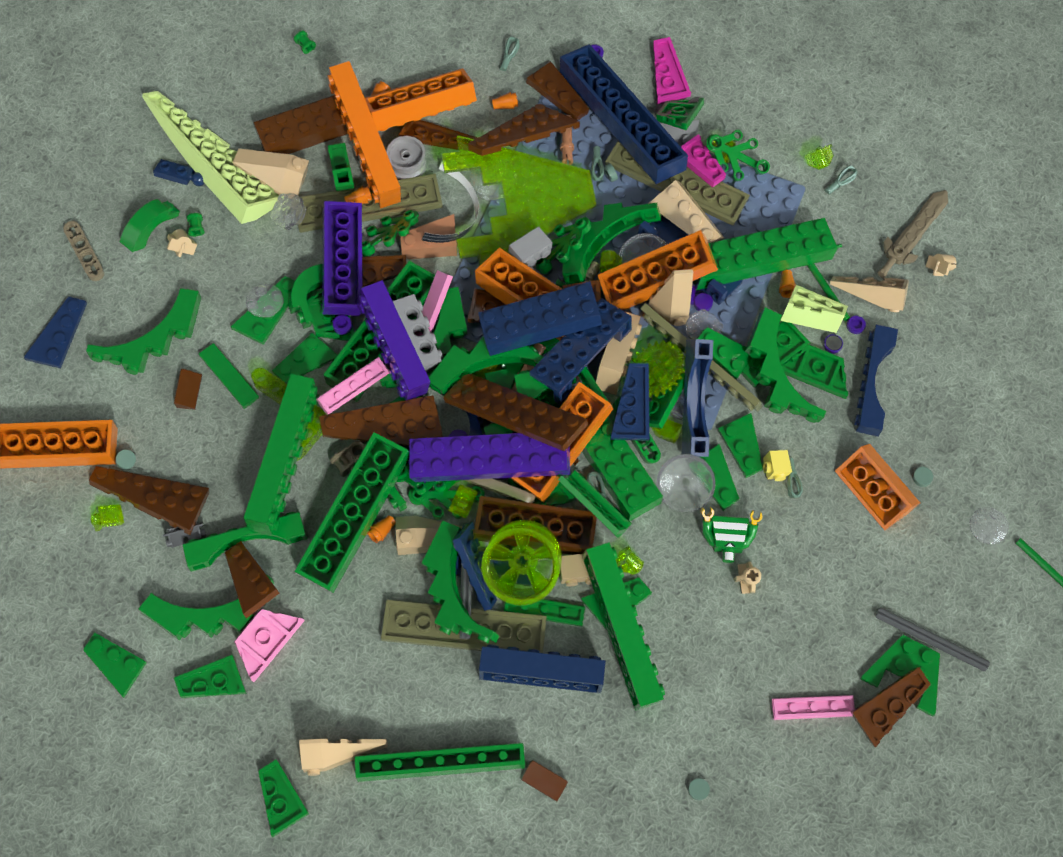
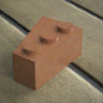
(415, 248)

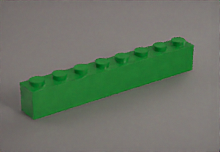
(439, 762)

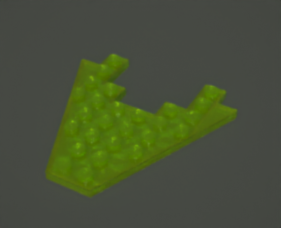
(533, 190)

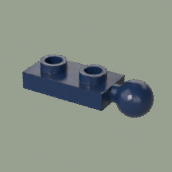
(177, 173)

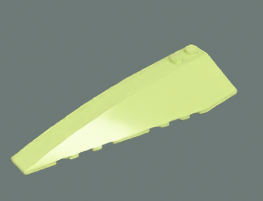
(213, 160)

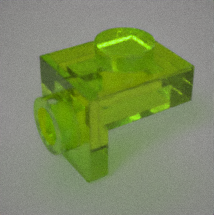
(669, 432)
(107, 516)

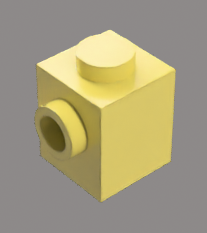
(777, 465)

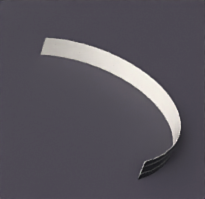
(452, 237)

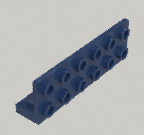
(669, 233)
(578, 349)

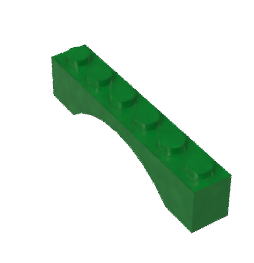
(204, 552)

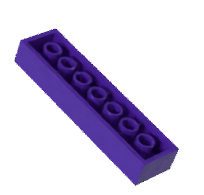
(484, 458)

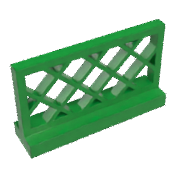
(596, 502)

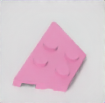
(264, 639)

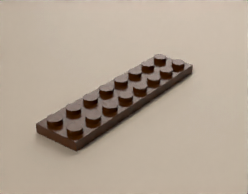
(516, 411)

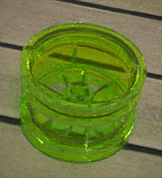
(503, 586)

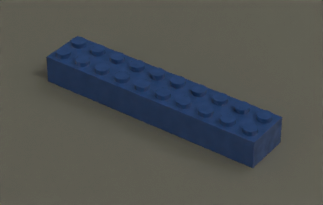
(623, 114)

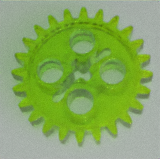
(665, 365)

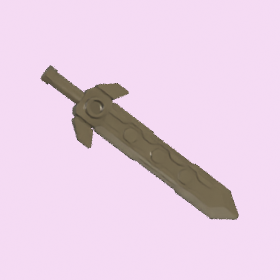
(899, 251)

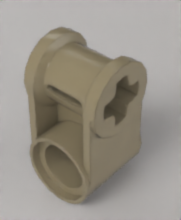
(347, 458)

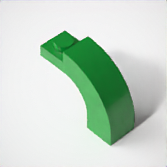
(340, 167)
(145, 221)
(305, 283)

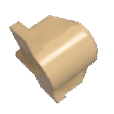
(181, 243)
(941, 264)
(748, 577)

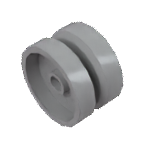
(407, 157)

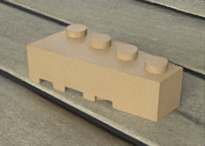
(683, 211)
(616, 357)

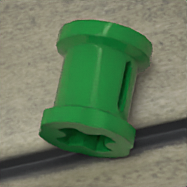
(305, 43)
(195, 224)

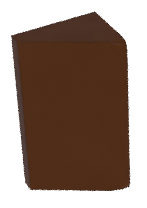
(187, 389)
(544, 780)

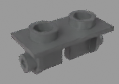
(177, 535)

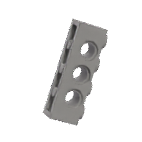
(411, 306)

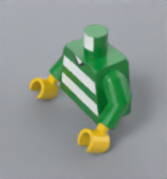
(729, 533)

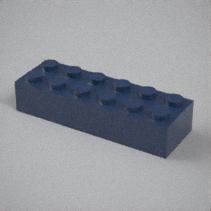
(540, 318)
(542, 669)

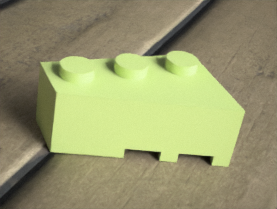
(814, 310)

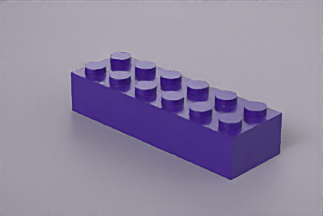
(341, 258)
(393, 341)

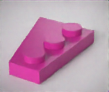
(702, 162)

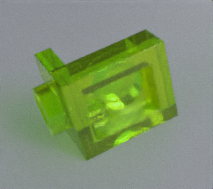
(463, 501)

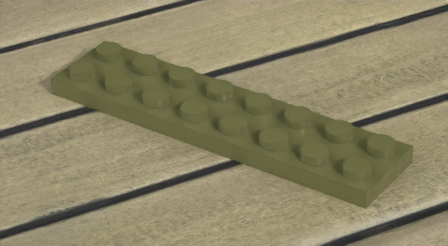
(417, 194)
(720, 201)
(720, 375)
(415, 625)

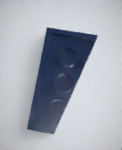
(633, 408)
(471, 561)

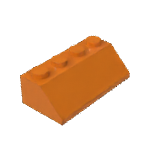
(877, 486)

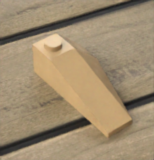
(279, 171)
(887, 294)
(674, 298)
(415, 534)
(322, 755)

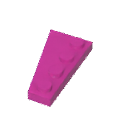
(668, 72)

